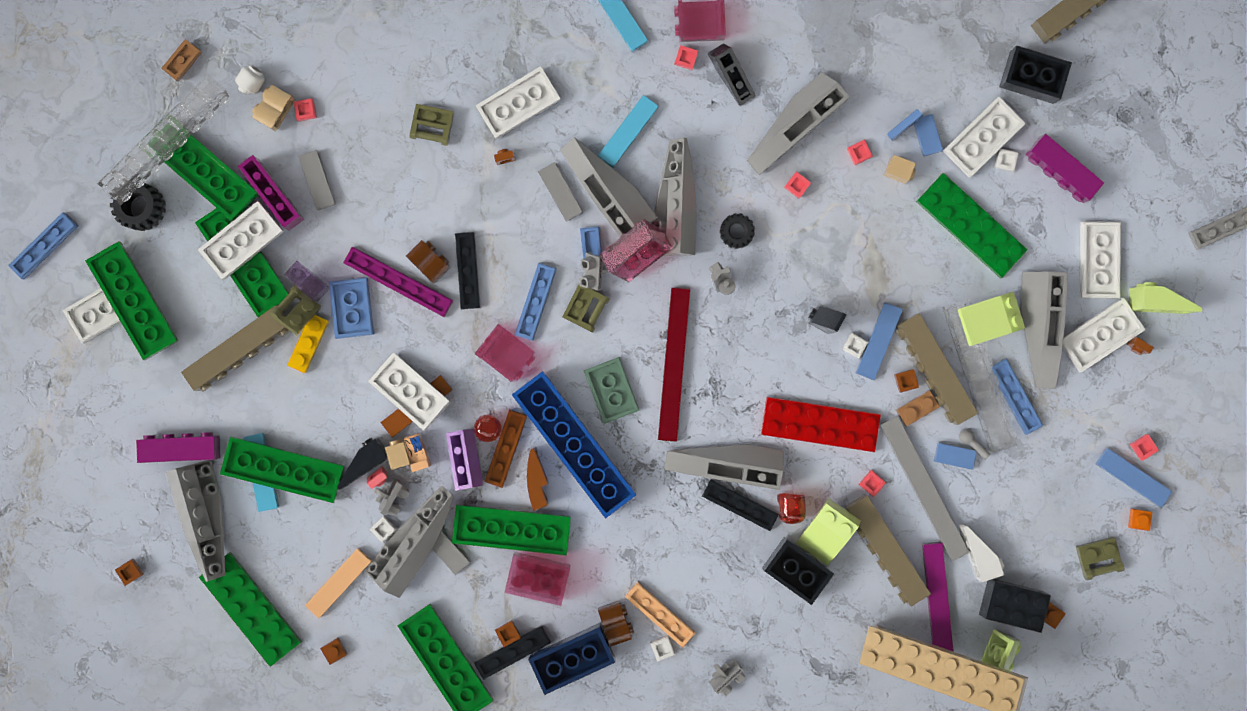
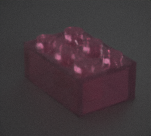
(636, 250)
(537, 578)

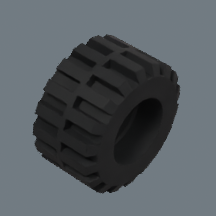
(150, 215)

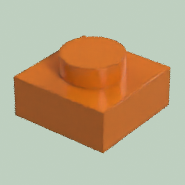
(1140, 519)

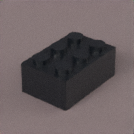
(1035, 74)
(797, 571)
(1014, 605)

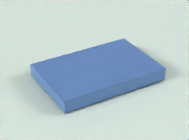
(351, 308)

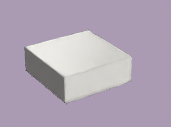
(1006, 160)
(855, 345)
(383, 529)
(662, 648)

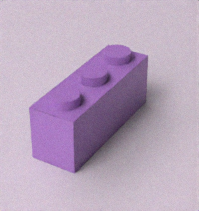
(464, 459)

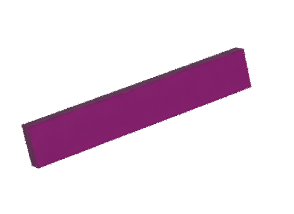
(398, 281)
(938, 599)

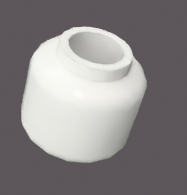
(250, 79)

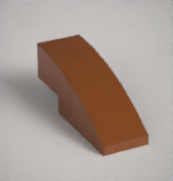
(535, 480)

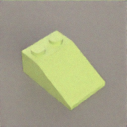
(1159, 299)
(991, 318)
(828, 532)
(1001, 650)

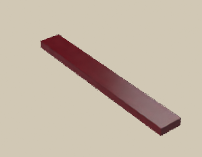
(674, 364)

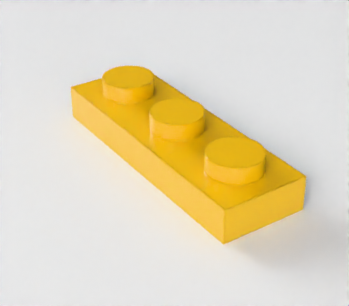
(308, 344)

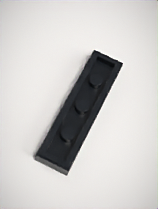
(467, 270)
(740, 505)
(512, 653)

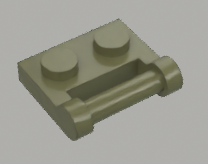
(432, 118)
(579, 305)
(300, 314)
(1097, 552)

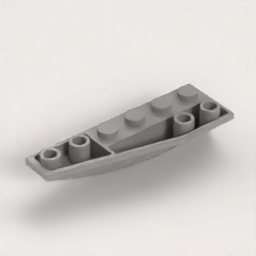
(798, 119)
(609, 190)
(677, 200)
(1044, 322)
(731, 463)
(200, 514)
(410, 545)

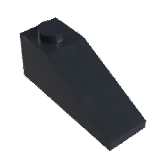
(731, 73)
(826, 319)
(366, 459)

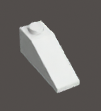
(983, 559)

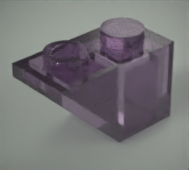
(307, 281)

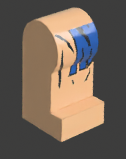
(417, 452)

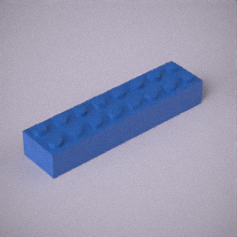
(574, 444)

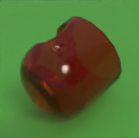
(487, 428)
(791, 508)

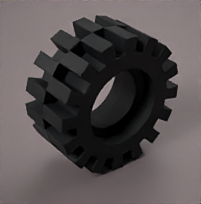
(737, 242)

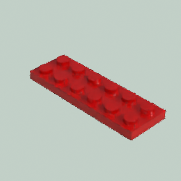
(820, 424)

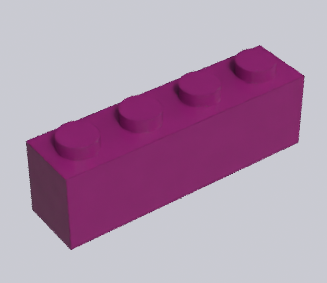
(1064, 169)
(270, 192)
(178, 449)

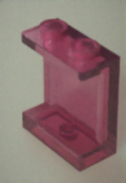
(700, 21)
(505, 353)

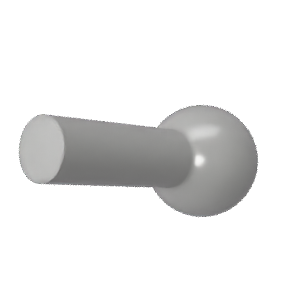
(967, 437)

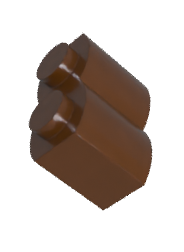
(428, 261)
(615, 623)

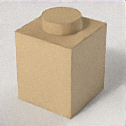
(900, 169)
(397, 454)

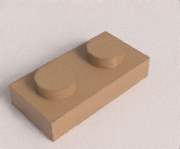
(181, 60)
(917, 408)

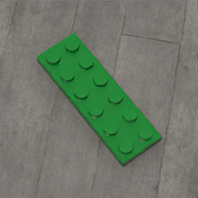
(211, 178)
(971, 225)
(256, 277)
(131, 300)
(281, 469)
(511, 529)
(252, 612)
(445, 661)

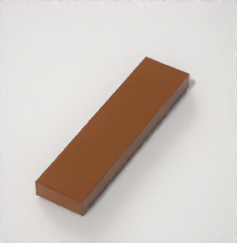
(398, 420)
(505, 448)

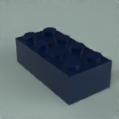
(572, 659)

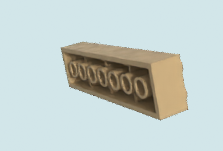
(943, 670)

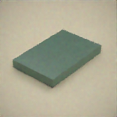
(611, 390)

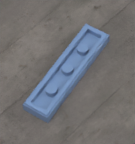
(43, 245)
(535, 301)
(879, 341)
(1016, 397)
(1133, 477)

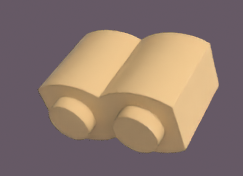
(273, 107)

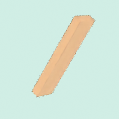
(338, 583)
(660, 614)

